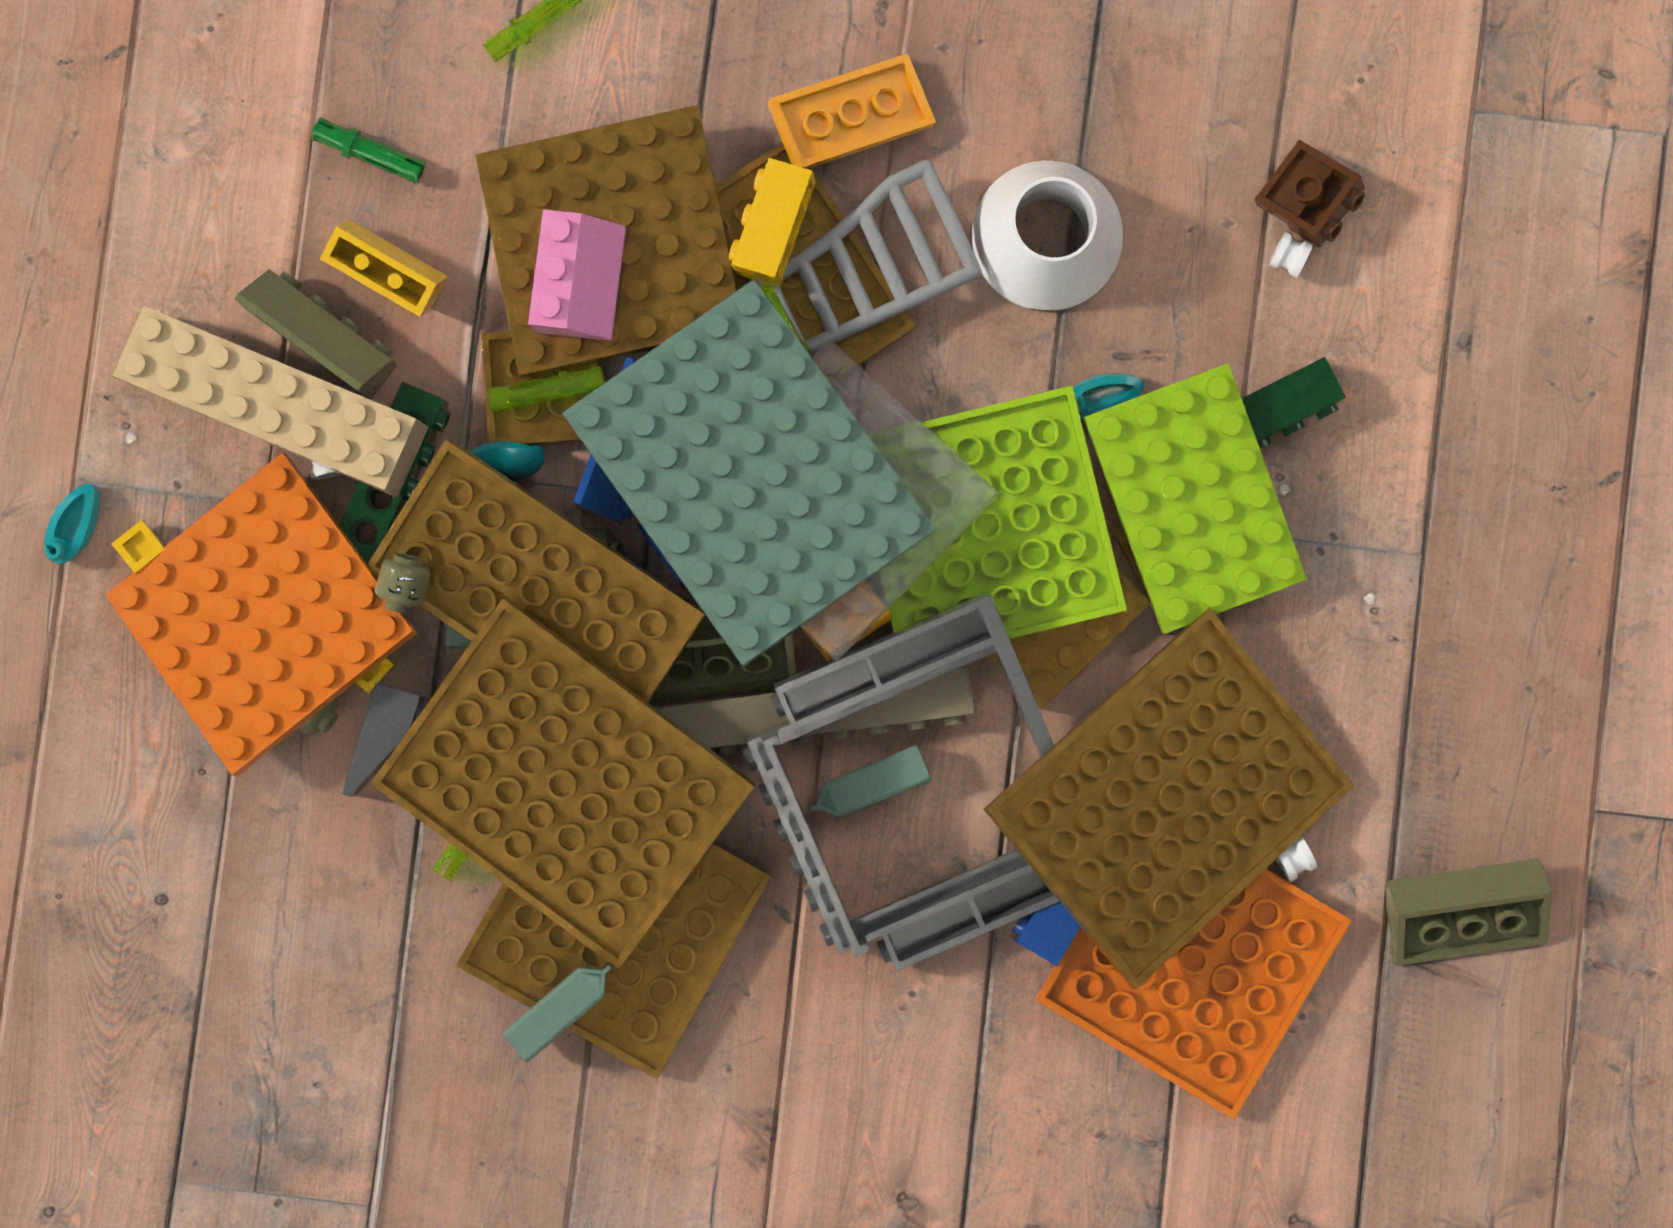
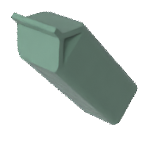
(873, 783)
(557, 1010)

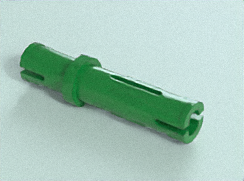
(367, 150)

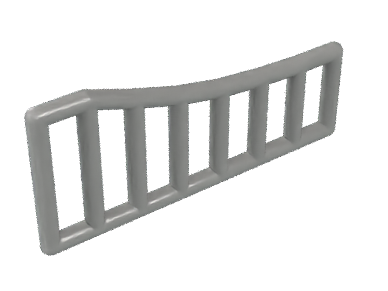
(903, 300)

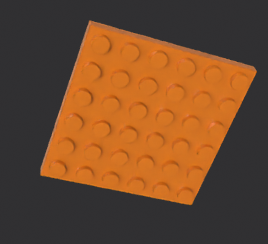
(259, 614)
(1218, 1001)

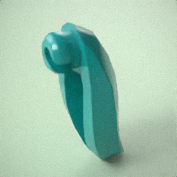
(1105, 391)
(511, 458)
(72, 524)

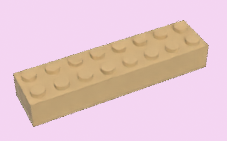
(270, 401)

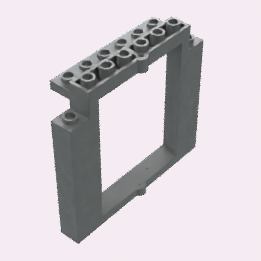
(865, 676)

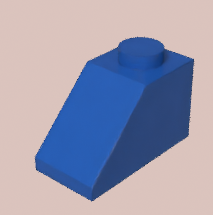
(1047, 932)

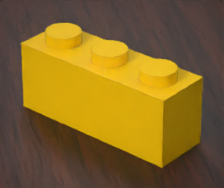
(772, 222)
(384, 267)

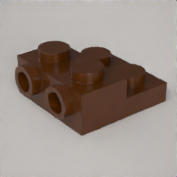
(1312, 194)

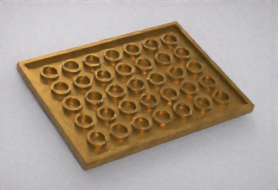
(562, 783)
(1169, 798)

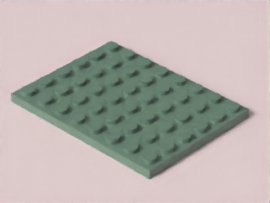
(749, 472)

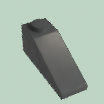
(385, 725)

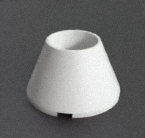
(1033, 278)

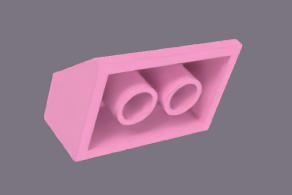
(577, 276)

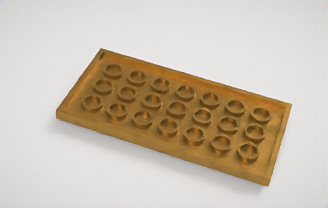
(500, 541)

